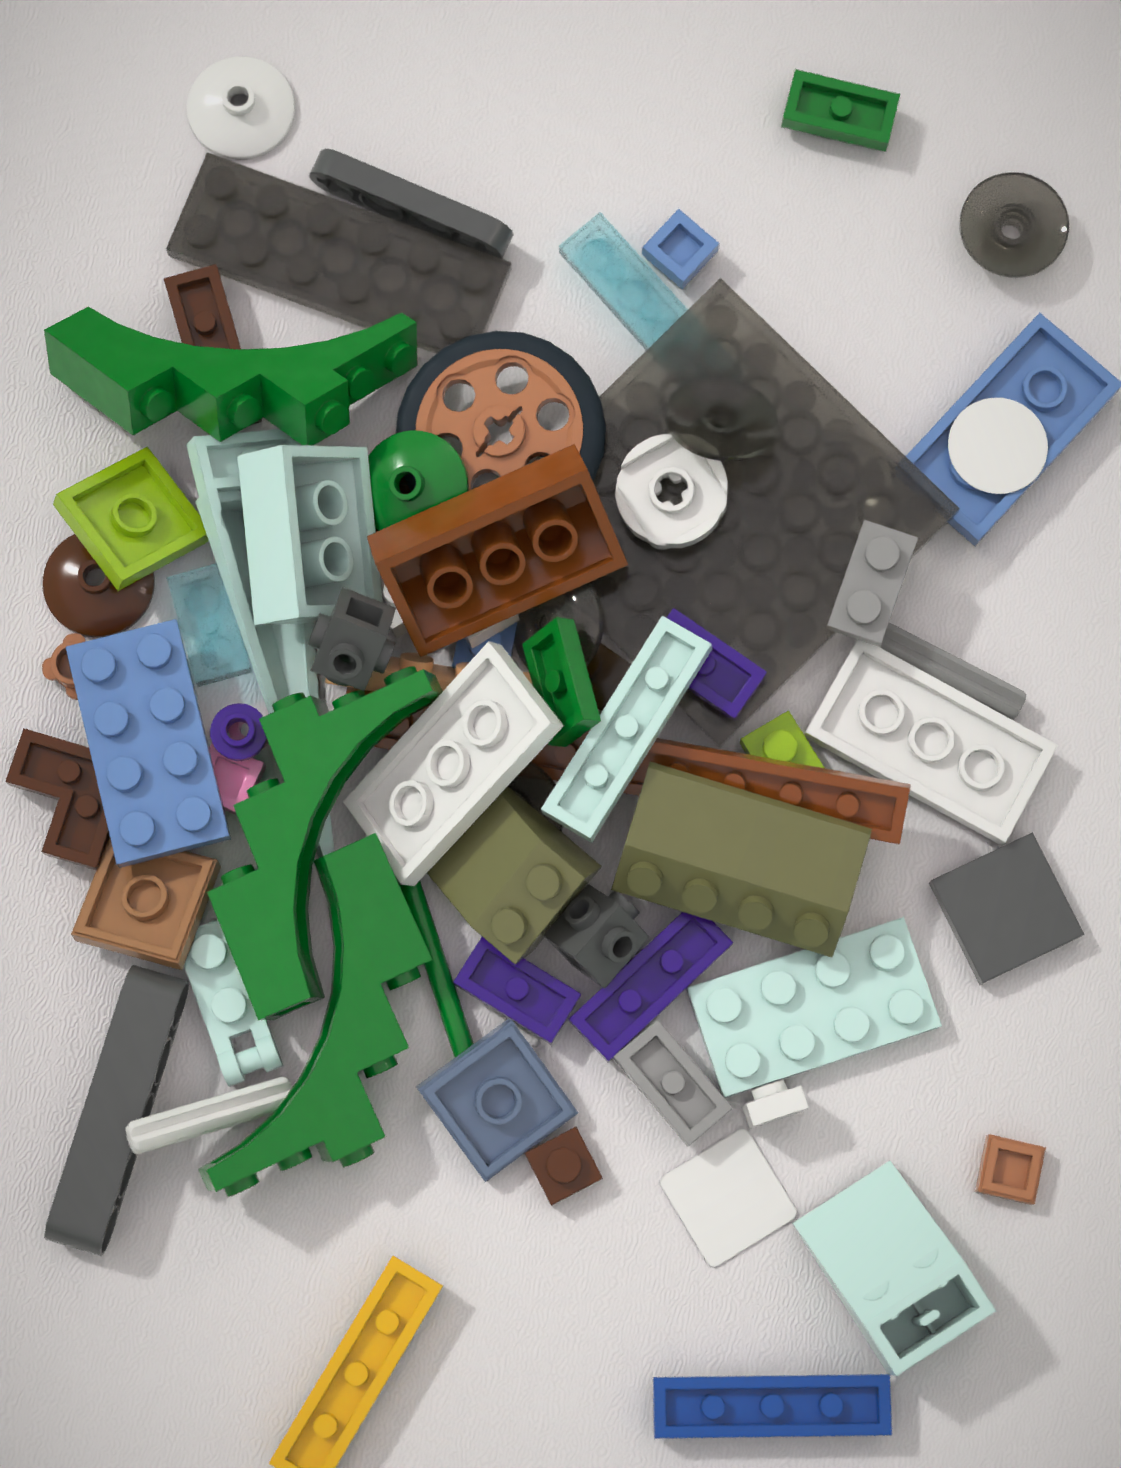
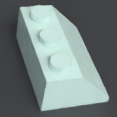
(307, 529)

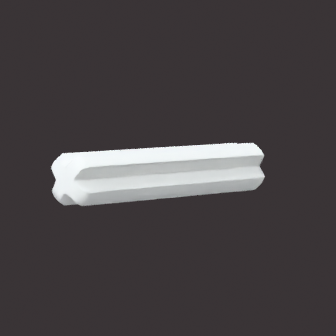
(206, 1115)

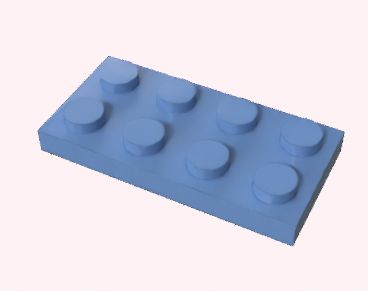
(1046, 376)
(148, 743)

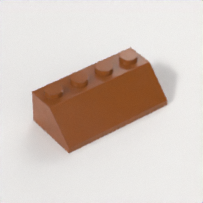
(496, 550)

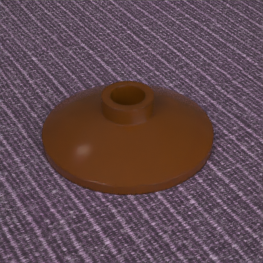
(87, 608)

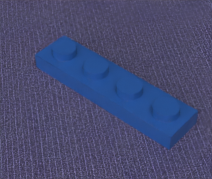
(772, 1406)

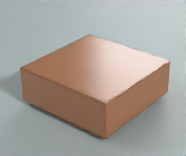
(1010, 1169)

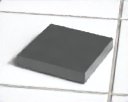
(1006, 908)

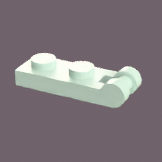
(227, 1006)

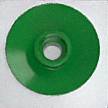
(431, 460)

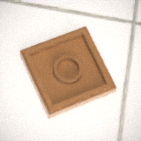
(147, 906)

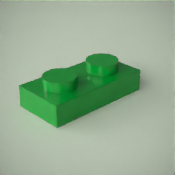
(840, 110)
(562, 678)

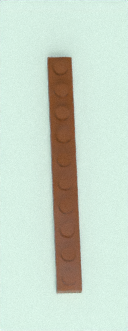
(839, 794)

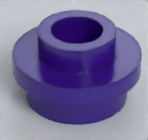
(238, 749)

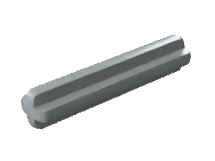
(954, 671)

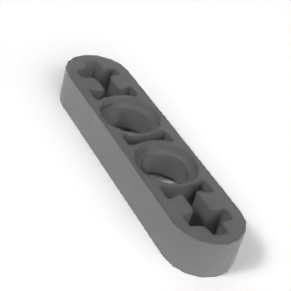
(409, 203)

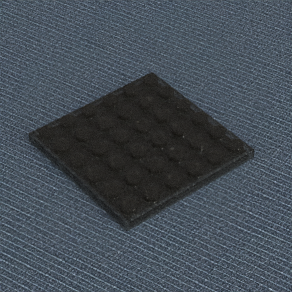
(790, 514)

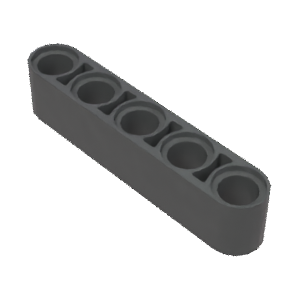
(119, 1093)

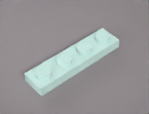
(626, 729)

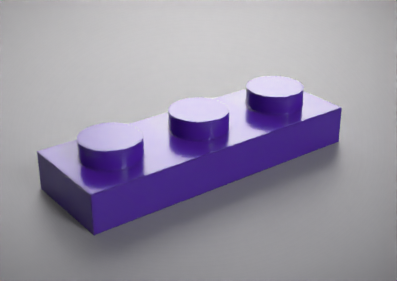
(650, 983)

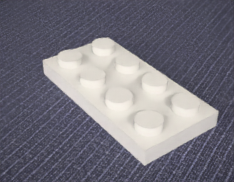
(932, 737)
(453, 763)

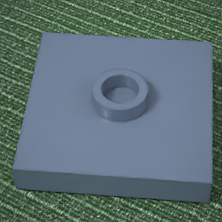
(497, 1099)

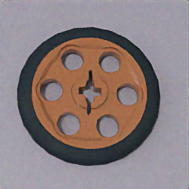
(478, 362)

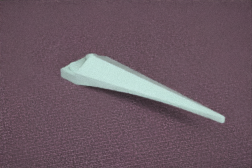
(276, 651)

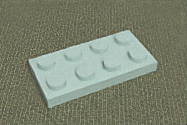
(813, 1008)

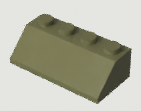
(741, 859)

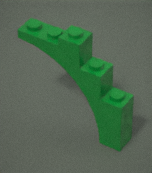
(222, 389)
(316, 753)
(328, 1105)

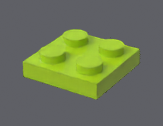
(131, 518)

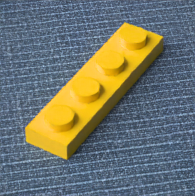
(358, 1369)

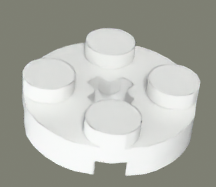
(664, 523)

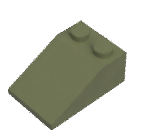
(513, 875)

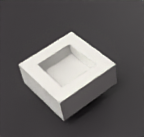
(774, 1103)

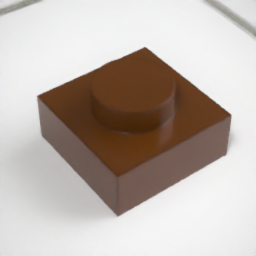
(563, 1166)

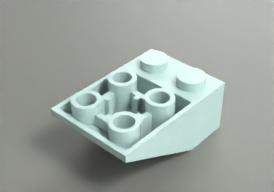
(893, 1269)

